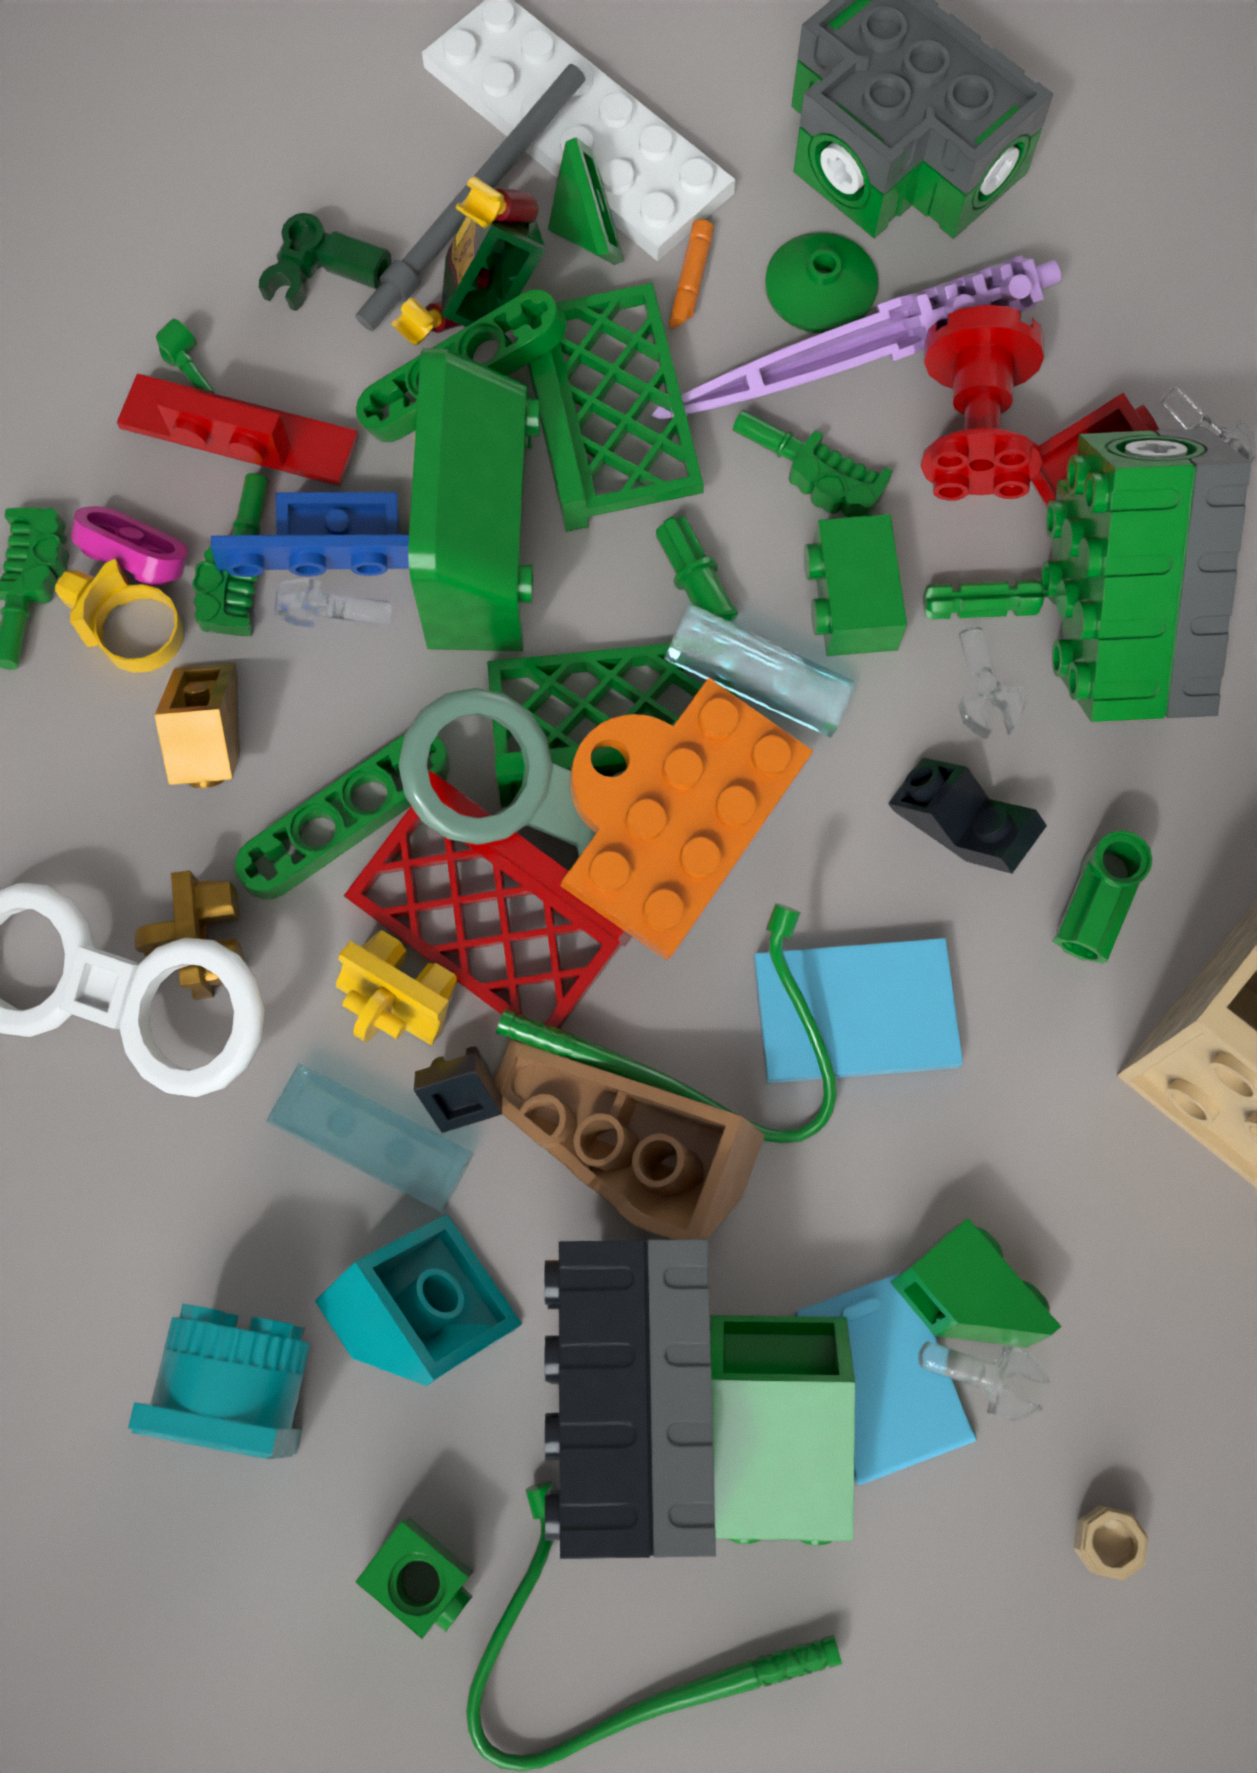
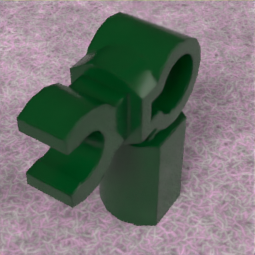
(309, 248)

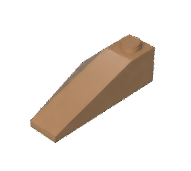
(642, 1149)

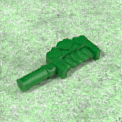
(830, 479)
(30, 574)
(221, 597)

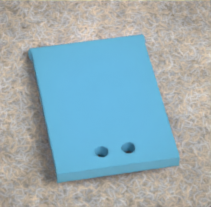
(899, 1406)

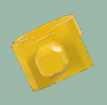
(97, 596)

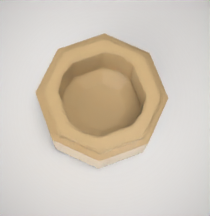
(1111, 1542)

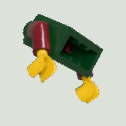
(484, 263)

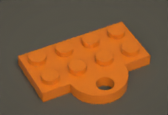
(677, 811)

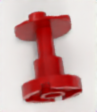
(982, 359)

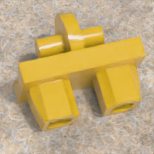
(389, 998)

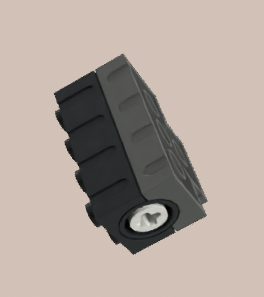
(630, 1400)

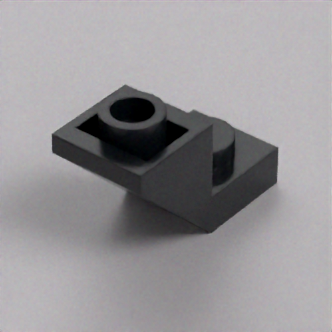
(958, 814)

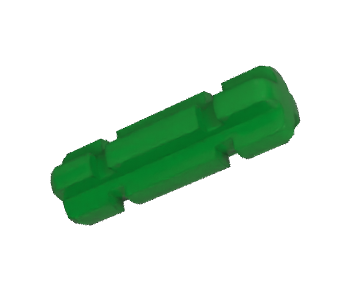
(983, 599)

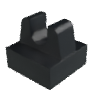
(458, 1091)

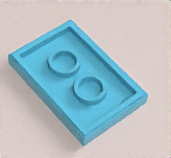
(873, 1003)

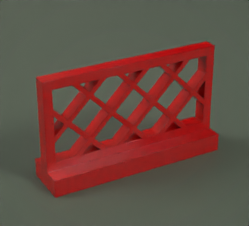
(525, 865)

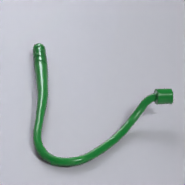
(553, 1040)
(737, 1679)

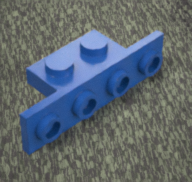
(320, 534)

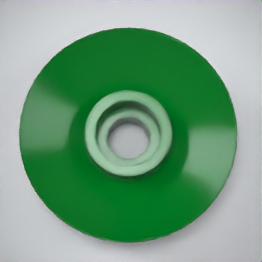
(817, 299)

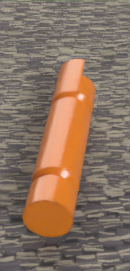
(691, 272)

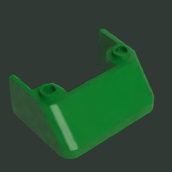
(469, 504)

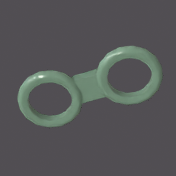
(545, 791)

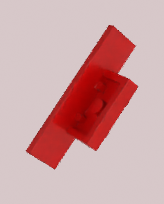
(238, 429)

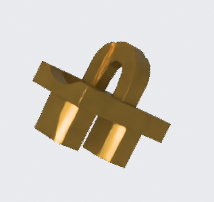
(194, 908)

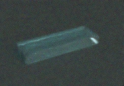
(760, 670)
(370, 1138)

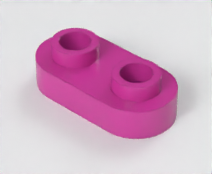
(137, 547)

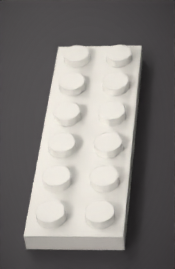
(651, 175)

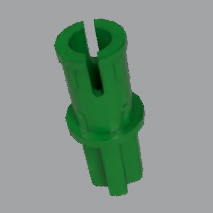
(694, 569)

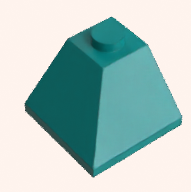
(418, 1305)

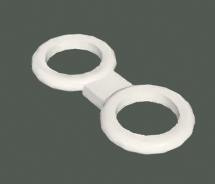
(121, 992)

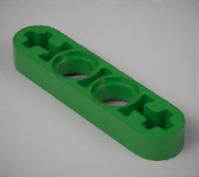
(510, 357)
(334, 804)

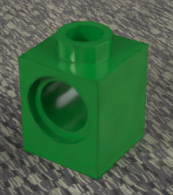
(385, 1579)

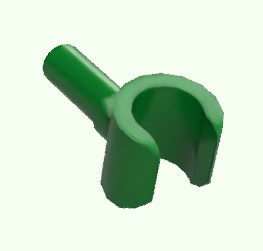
(174, 344)

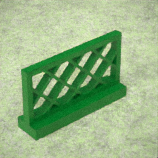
(563, 425)
(598, 663)

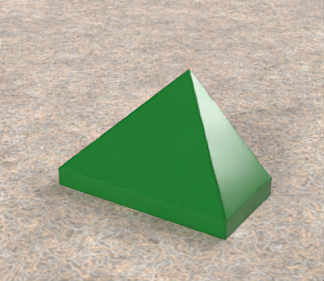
(581, 206)

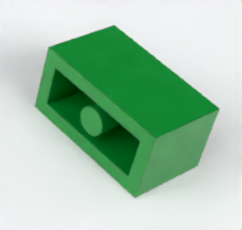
(856, 585)

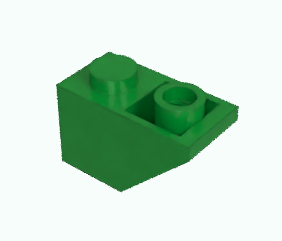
(972, 1293)

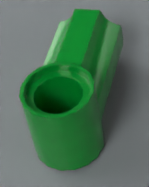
(1102, 900)

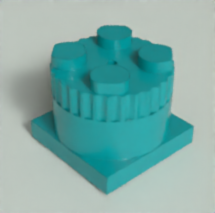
(227, 1385)

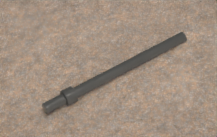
(402, 276)

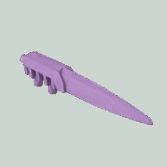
(894, 331)

